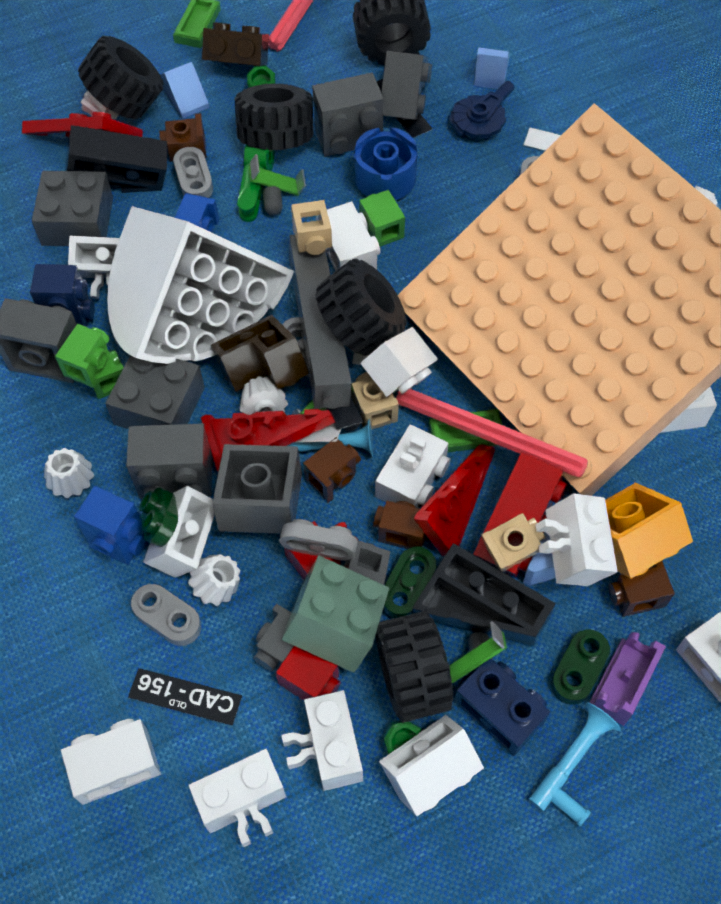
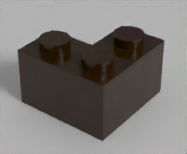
(260, 351)

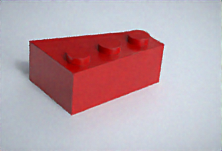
(528, 491)

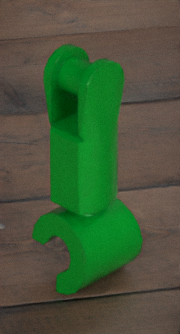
(251, 192)

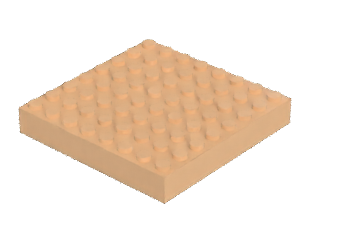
(583, 297)

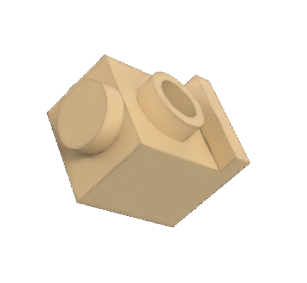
(312, 235)
(373, 403)
(503, 552)

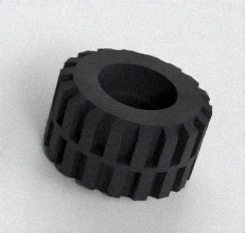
(376, 36)
(120, 77)
(274, 116)
(360, 307)
(414, 666)

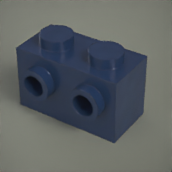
(62, 287)
(502, 705)

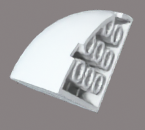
(184, 288)

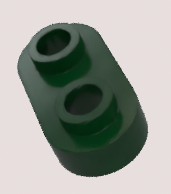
(158, 516)
(407, 584)
(582, 665)

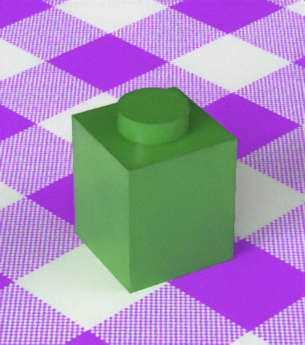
(383, 217)

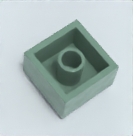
(336, 614)

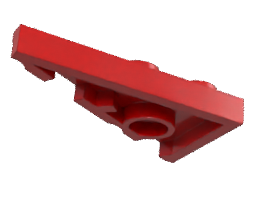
(98, 121)
(262, 428)
(450, 508)

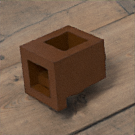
(184, 134)
(331, 468)
(398, 525)
(642, 592)

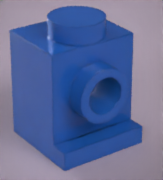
(198, 211)

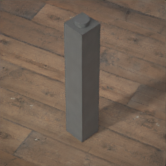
(323, 350)

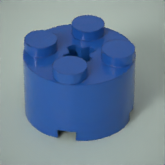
(385, 162)

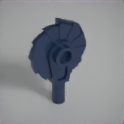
(481, 114)

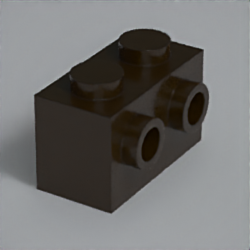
(235, 46)

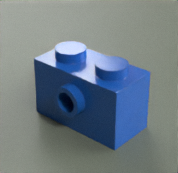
(111, 525)

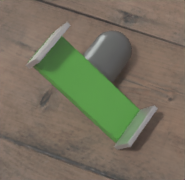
(275, 184)
(481, 649)

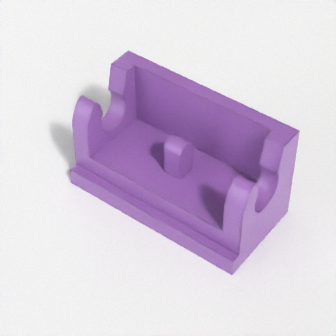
(626, 677)

